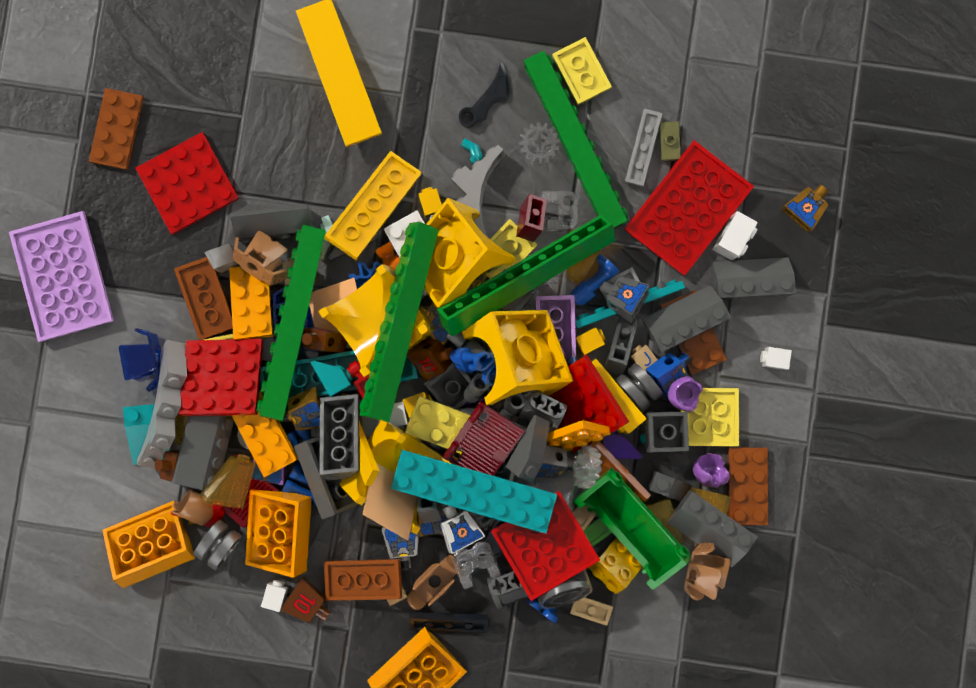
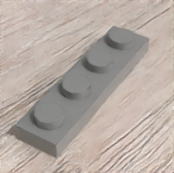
(643, 147)

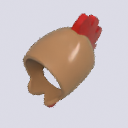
(196, 510)

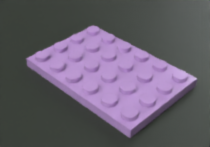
(61, 276)

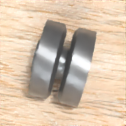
(639, 387)
(217, 545)

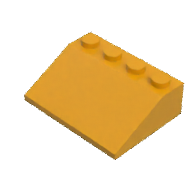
(279, 530)
(147, 545)
(419, 664)

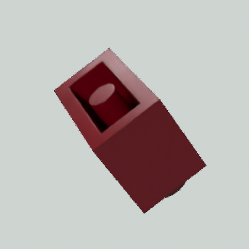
(531, 218)

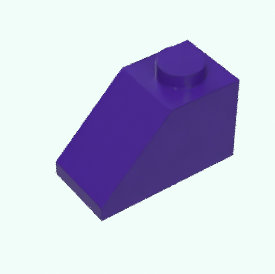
(620, 446)

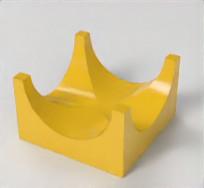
(459, 252)
(362, 313)
(524, 352)
(386, 446)

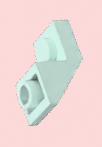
(326, 247)

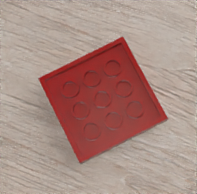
(187, 183)
(222, 377)
(589, 399)
(549, 558)

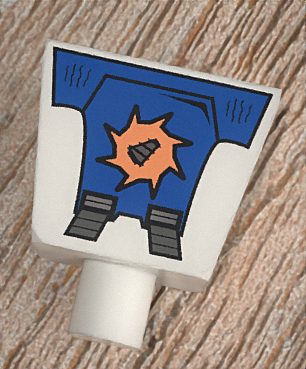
(459, 529)

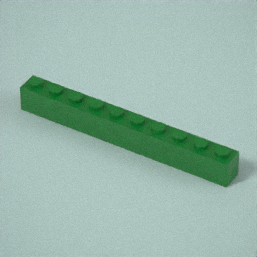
(573, 139)
(526, 275)
(398, 322)
(292, 323)

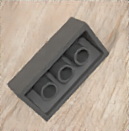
(273, 222)
(753, 278)
(686, 318)
(339, 437)
(202, 450)
(328, 494)
(708, 524)

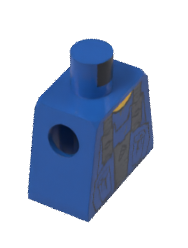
(668, 370)

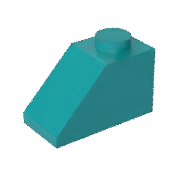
(332, 377)

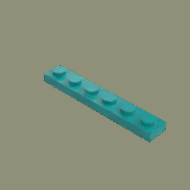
(603, 313)

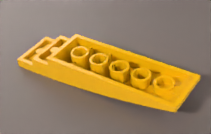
(338, 72)

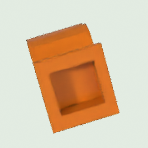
(387, 255)

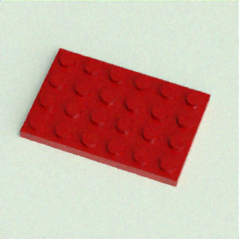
(688, 208)

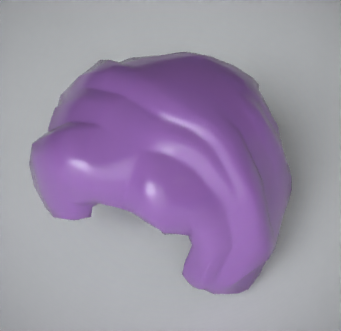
(685, 394)
(710, 470)

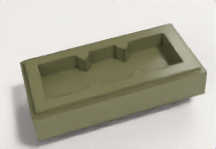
(669, 141)

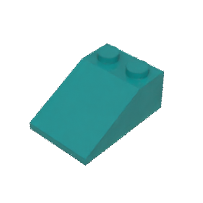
(136, 426)

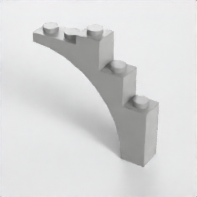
(473, 182)
(167, 404)

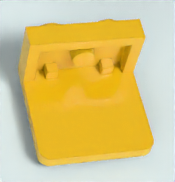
(616, 567)

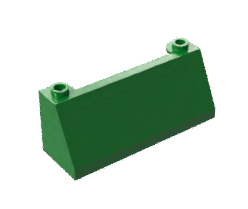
(635, 527)

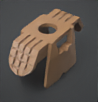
(262, 258)
(706, 572)
(423, 591)

